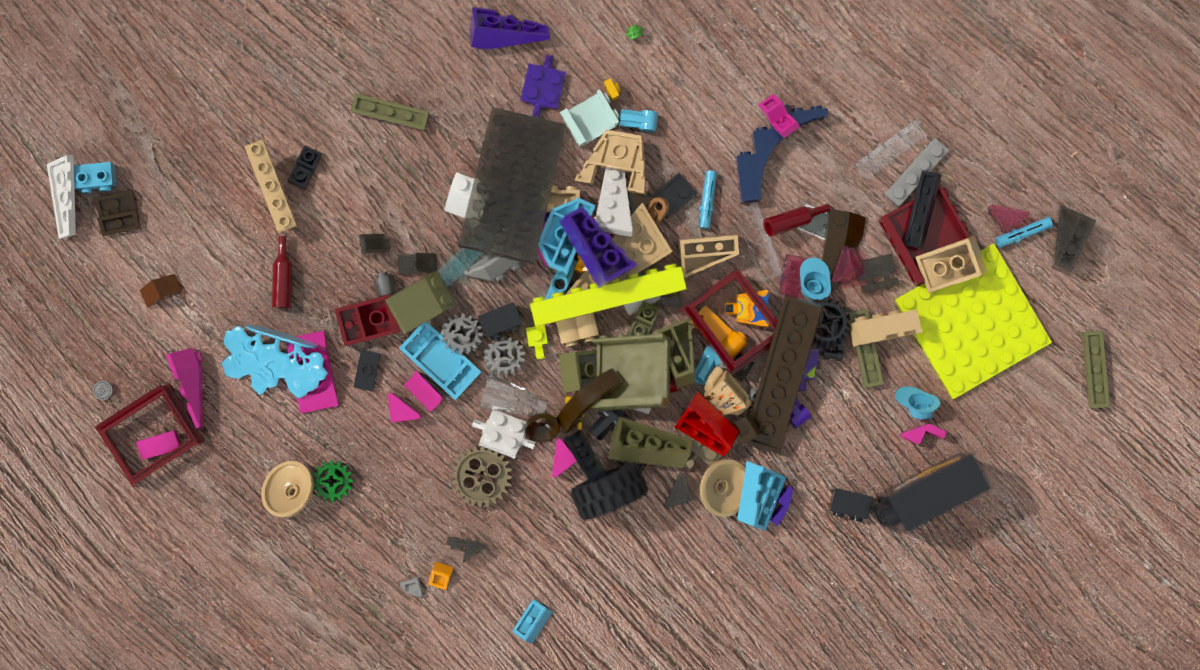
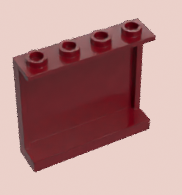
(943, 230)

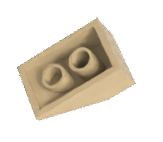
(951, 264)

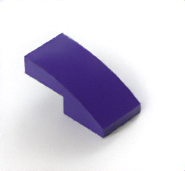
(784, 500)

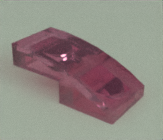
(790, 280)

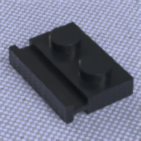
(676, 192)

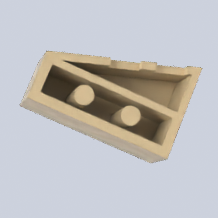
(704, 252)
(884, 327)

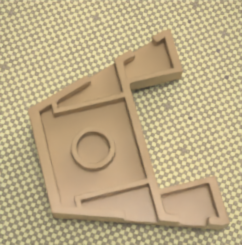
(617, 152)

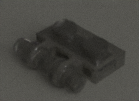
(876, 267)

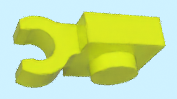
(536, 338)

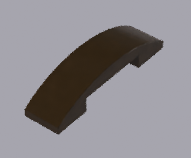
(587, 397)

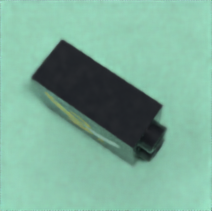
(931, 493)

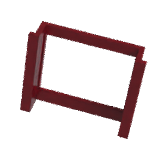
(689, 309)
(180, 414)

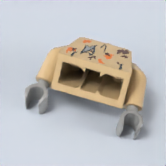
(726, 393)

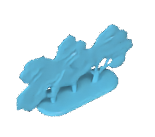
(269, 364)

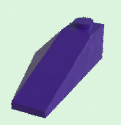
(497, 31)

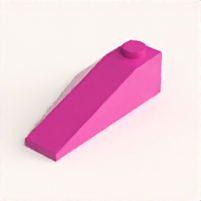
(188, 370)

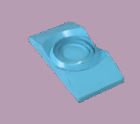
(447, 369)

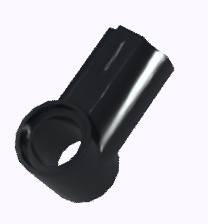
(605, 423)

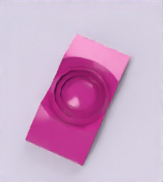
(325, 395)

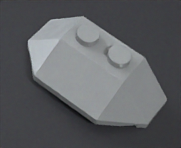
(492, 268)

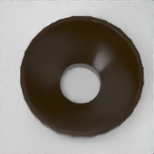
(542, 431)

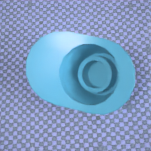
(815, 279)
(919, 403)

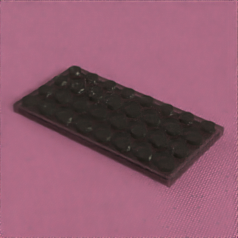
(512, 186)

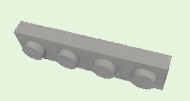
(910, 178)

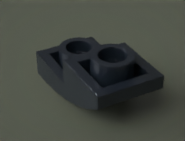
(305, 167)

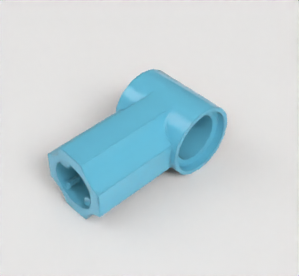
(644, 121)
(707, 363)

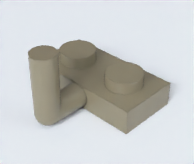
(702, 452)

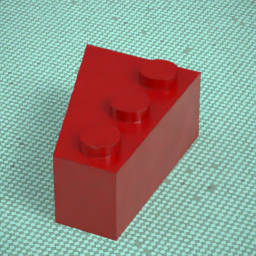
(707, 425)

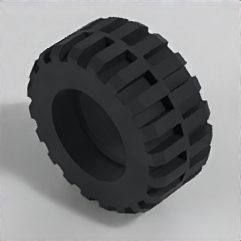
(610, 492)

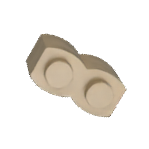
(577, 328)

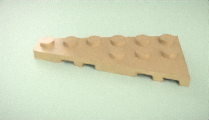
(644, 246)

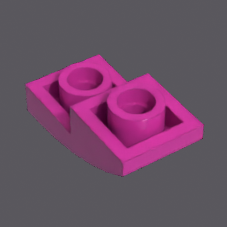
(158, 444)

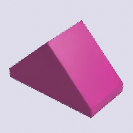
(400, 410)
(563, 458)

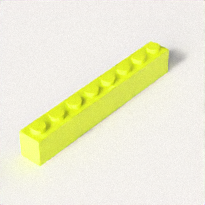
(610, 295)

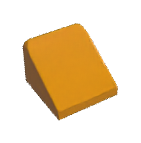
(440, 576)

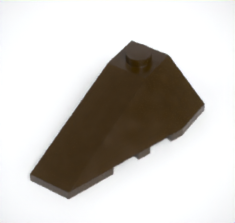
(841, 229)

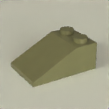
(420, 302)

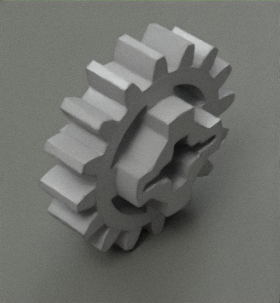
(464, 327)
(506, 364)

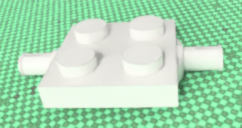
(503, 434)

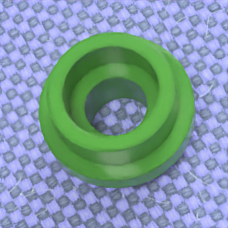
(634, 31)

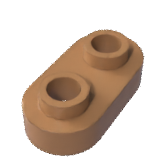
(654, 211)

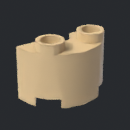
(560, 197)

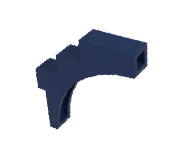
(751, 166)

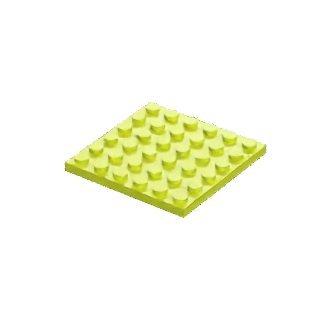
(975, 325)

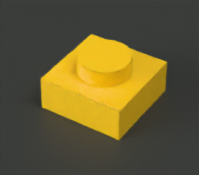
(612, 89)

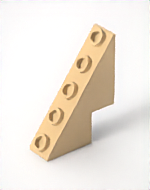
(271, 186)

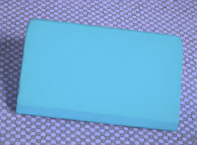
(532, 621)

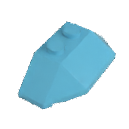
(554, 242)

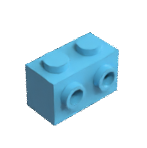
(95, 176)

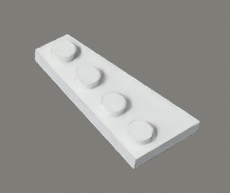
(63, 195)
(613, 205)

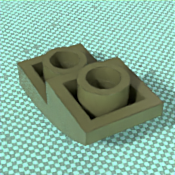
(644, 319)

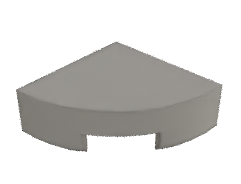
(412, 587)

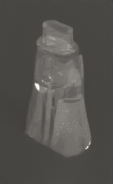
(510, 398)

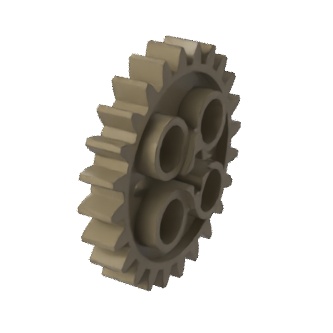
(476, 493)

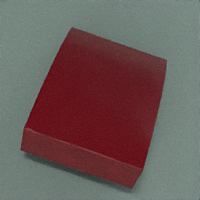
(366, 320)

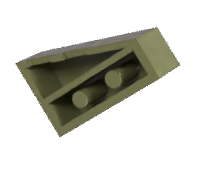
(681, 352)

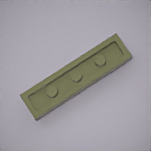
(390, 112)
(867, 357)
(1095, 369)

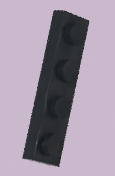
(922, 209)
(585, 456)

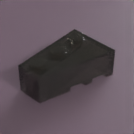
(1070, 238)

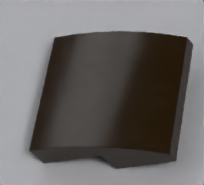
(117, 212)

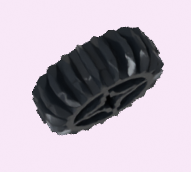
(828, 329)

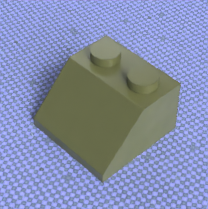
(577, 369)

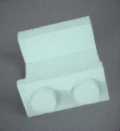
(590, 118)

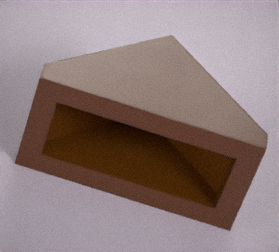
(160, 290)

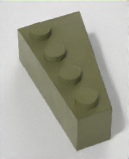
(648, 445)

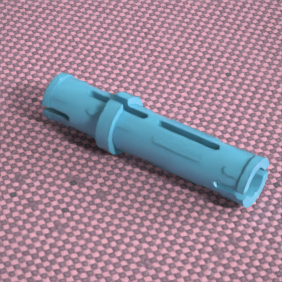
(706, 208)
(1004, 240)

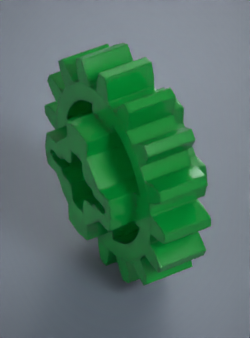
(332, 471)

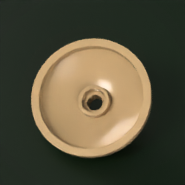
(281, 485)
(725, 499)

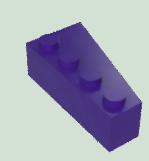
(596, 249)

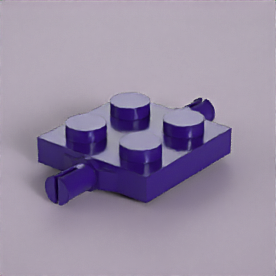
(542, 86)

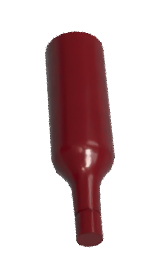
(792, 219)
(281, 277)

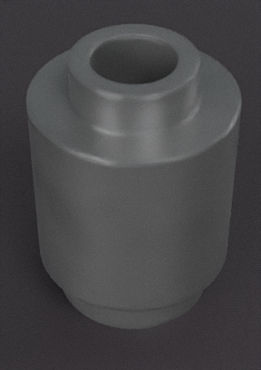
(384, 284)

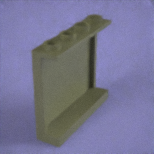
(641, 364)

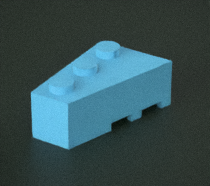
(759, 495)

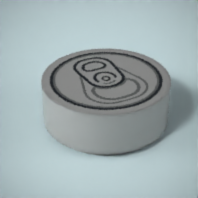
(103, 390)

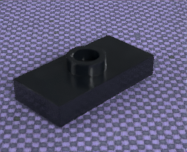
(367, 370)

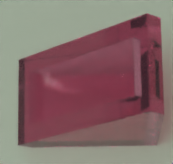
(1006, 217)
(848, 266)

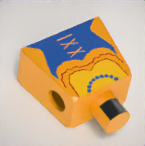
(746, 311)

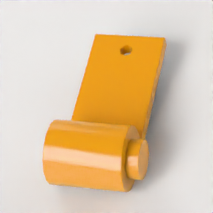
(732, 341)

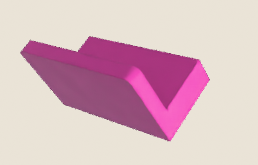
(424, 391)

